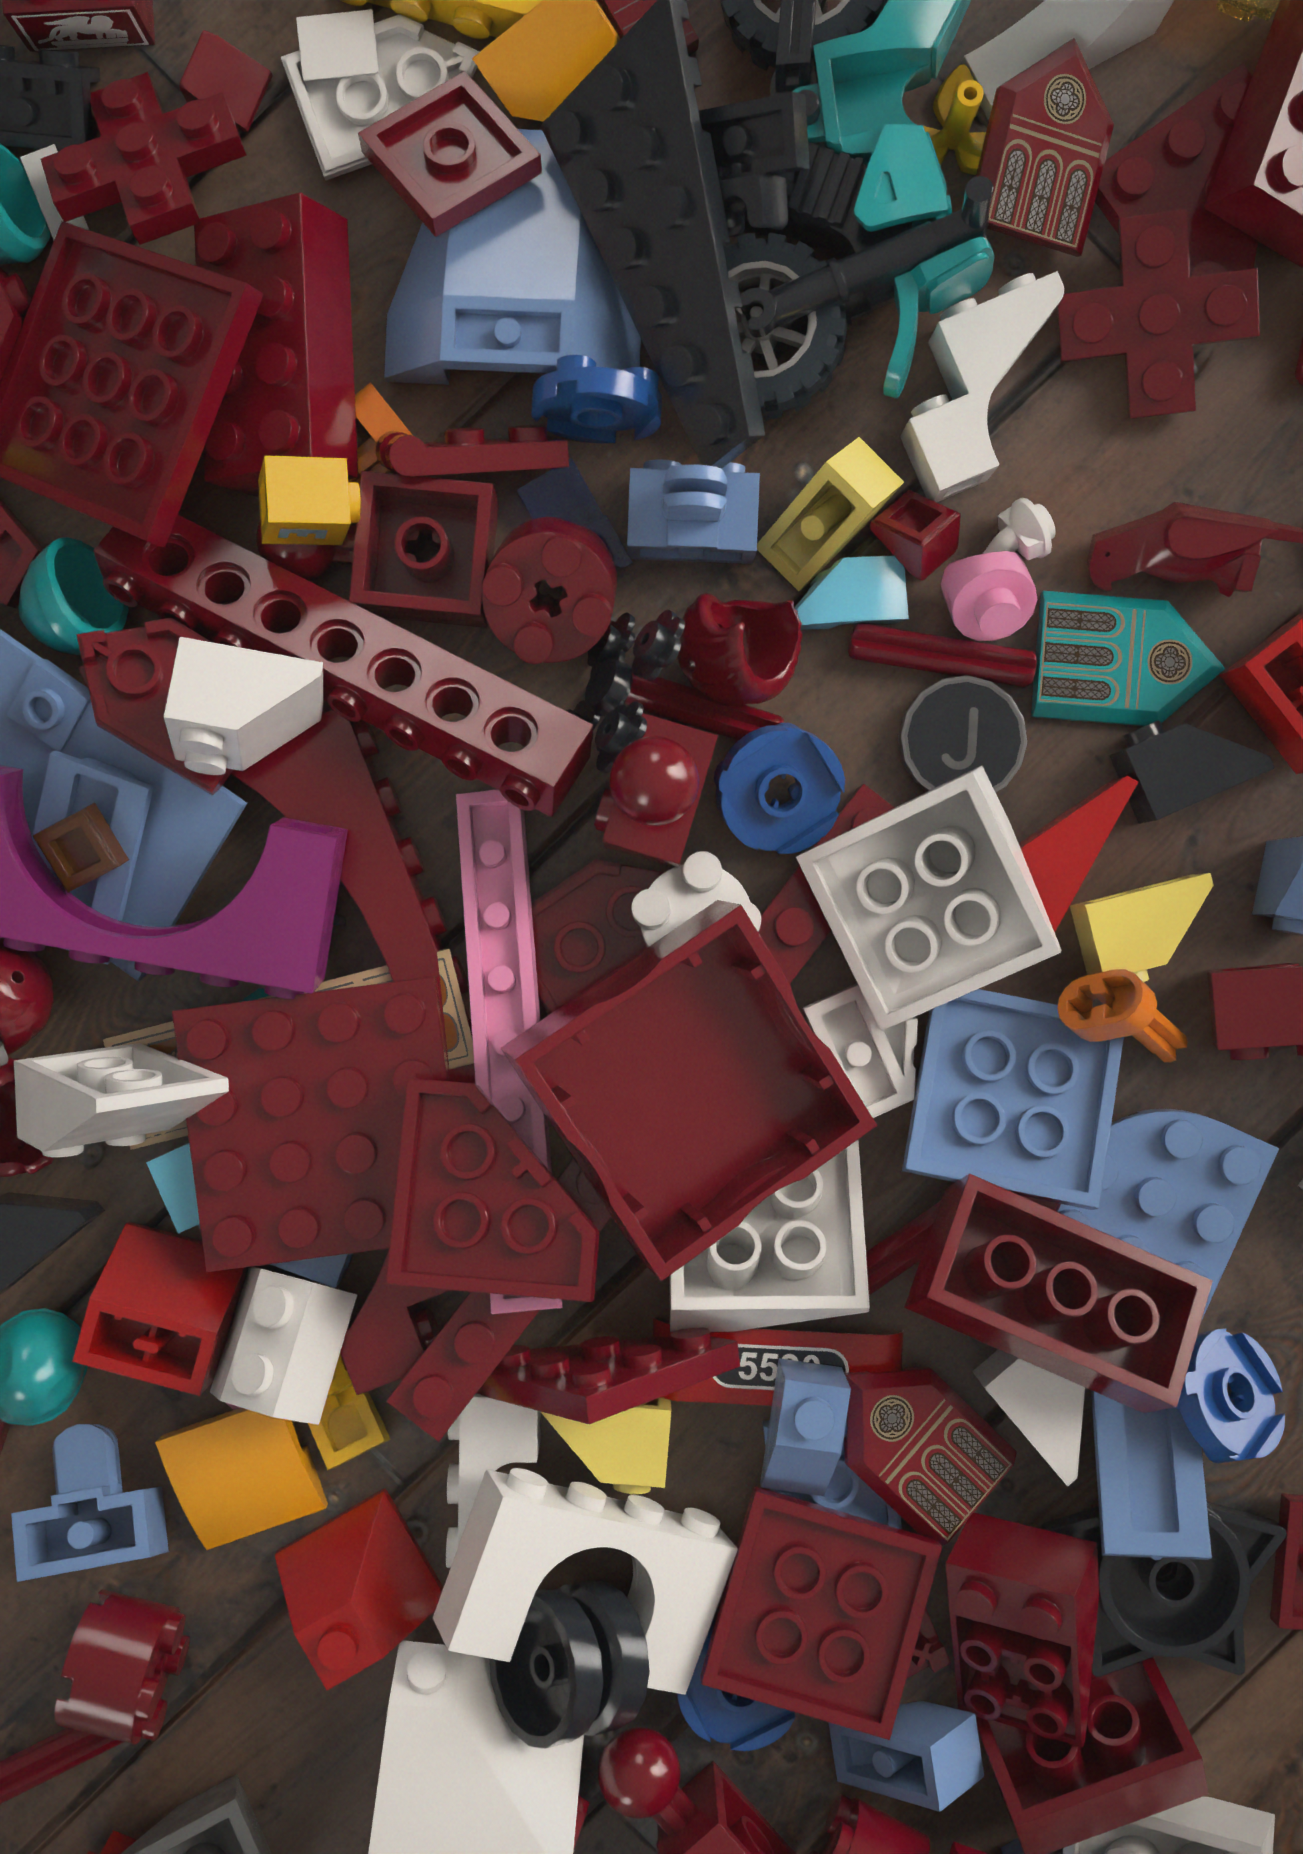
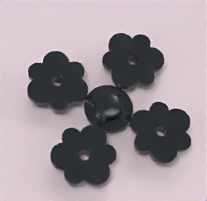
(612, 680)

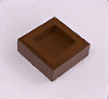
(80, 847)

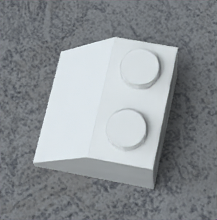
(237, 704)
(283, 1346)

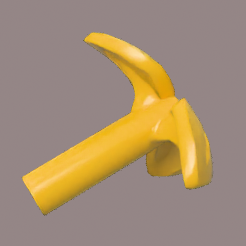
(955, 108)

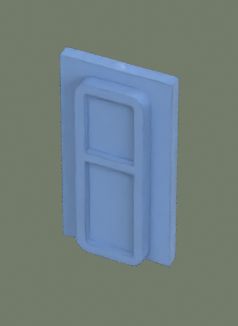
(124, 803)
(1149, 1483)

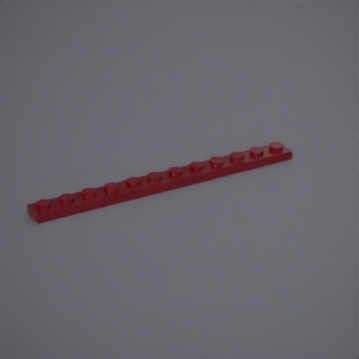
(476, 1340)

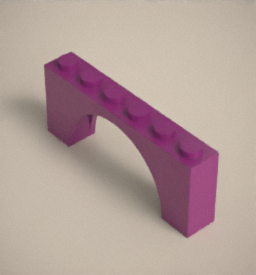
(266, 936)

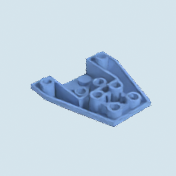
(509, 290)

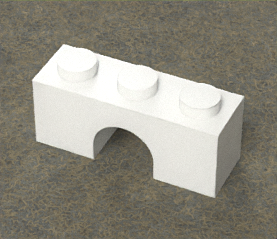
(488, 1437)

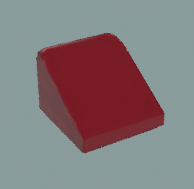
(224, 68)
(918, 533)

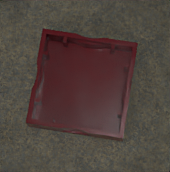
(689, 1086)

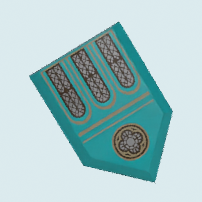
(1115, 659)

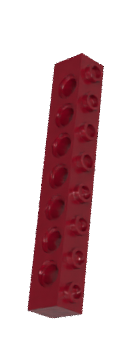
(379, 655)

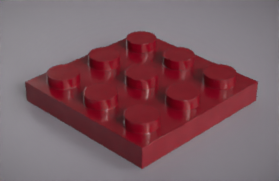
(821, 1613)

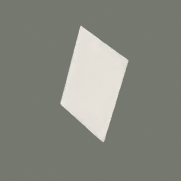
(337, 45)

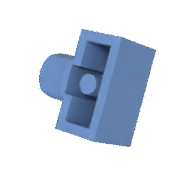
(693, 513)
(90, 1514)

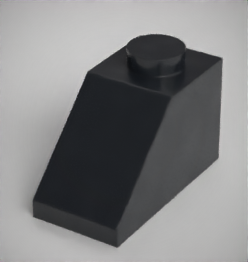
(1182, 767)
(35, 1228)

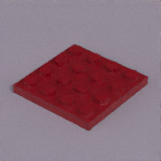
(119, 379)
(312, 1117)

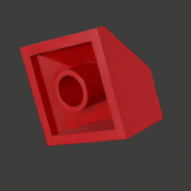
(356, 1587)

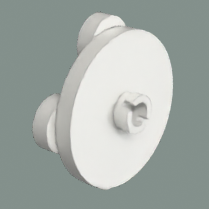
(684, 893)

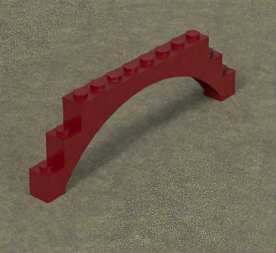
(332, 782)

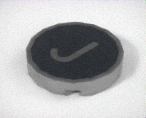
(960, 728)

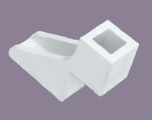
(973, 352)

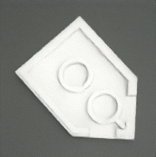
(340, 107)

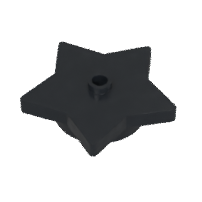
(1186, 1608)

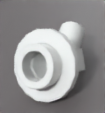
(1024, 529)

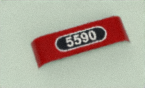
(759, 1356)

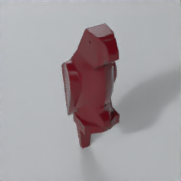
(1187, 546)

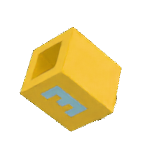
(306, 500)

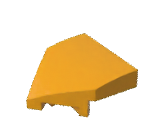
(546, 55)

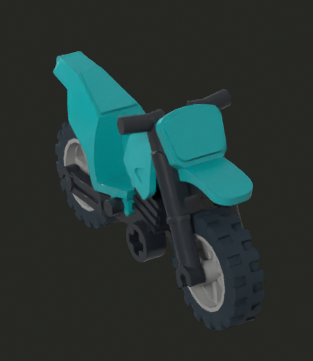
(866, 194)

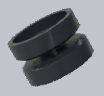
(574, 1666)

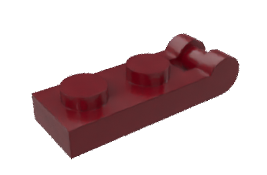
(469, 452)

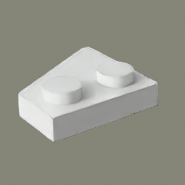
(872, 1059)

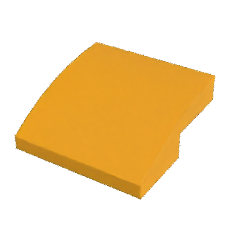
(240, 1475)

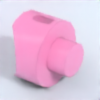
(989, 595)

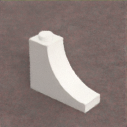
(1098, 27)

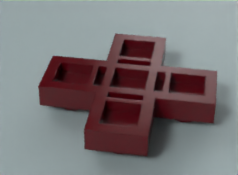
(143, 158)
(1158, 314)

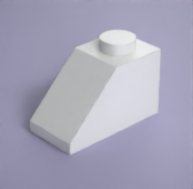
(1041, 1406)

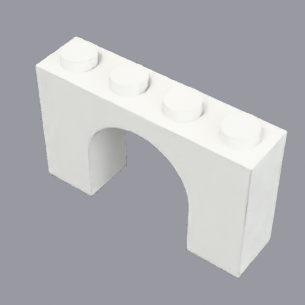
(529, 1526)

